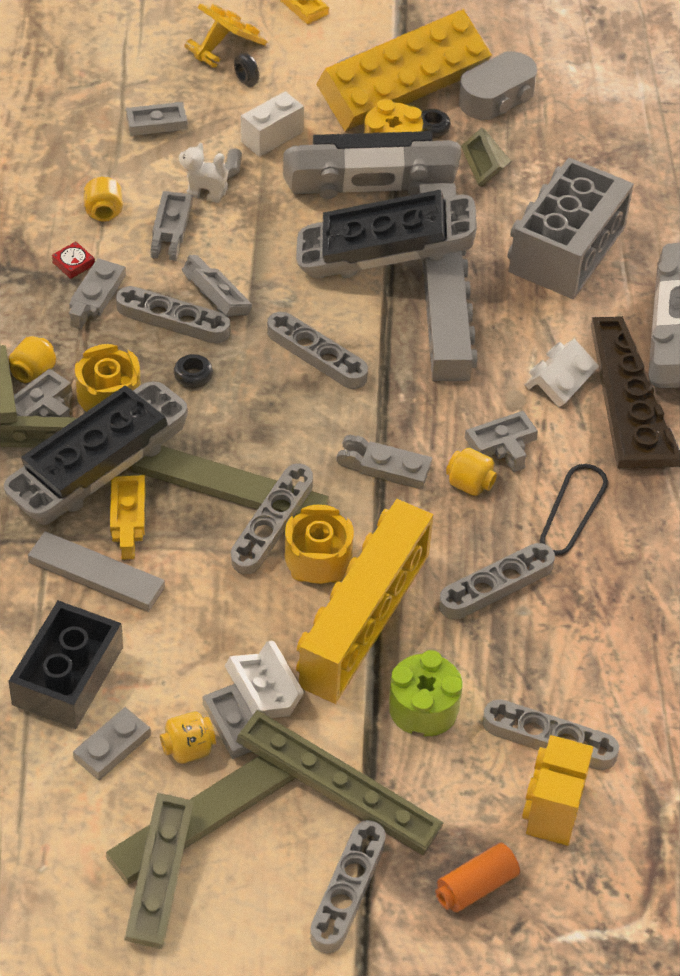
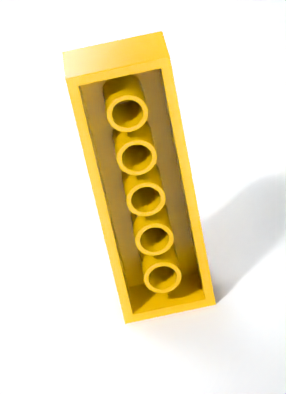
(403, 68)
(364, 600)

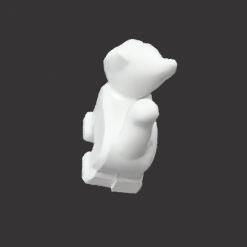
(205, 174)

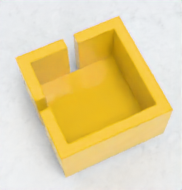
(556, 789)

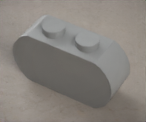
(497, 85)

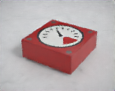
(73, 260)

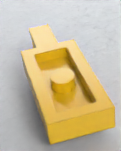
(127, 512)

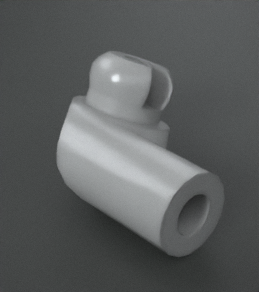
(233, 161)

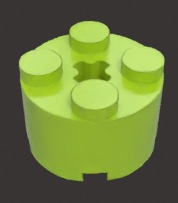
(425, 694)

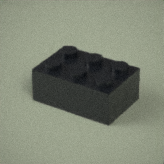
(66, 664)

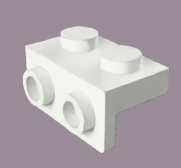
(563, 371)
(265, 681)

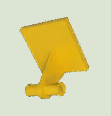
(224, 23)

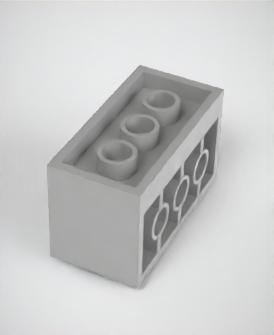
(569, 227)

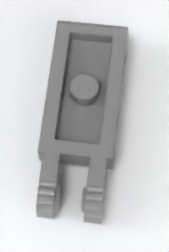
(171, 222)
(384, 461)

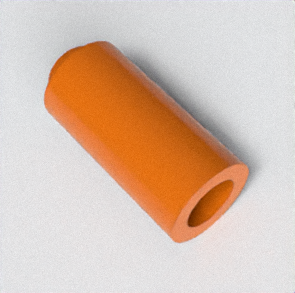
(477, 878)

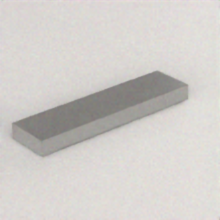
(96, 571)

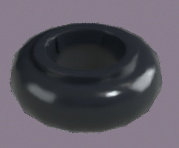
(246, 69)
(436, 116)
(193, 361)

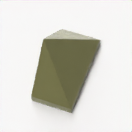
(484, 156)

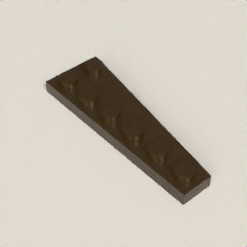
(633, 414)

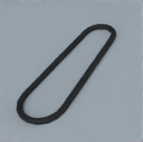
(589, 512)

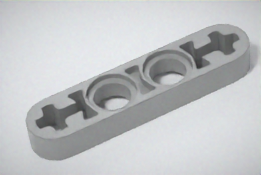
(138, 303)
(313, 353)
(268, 516)
(499, 583)
(551, 726)
(349, 886)

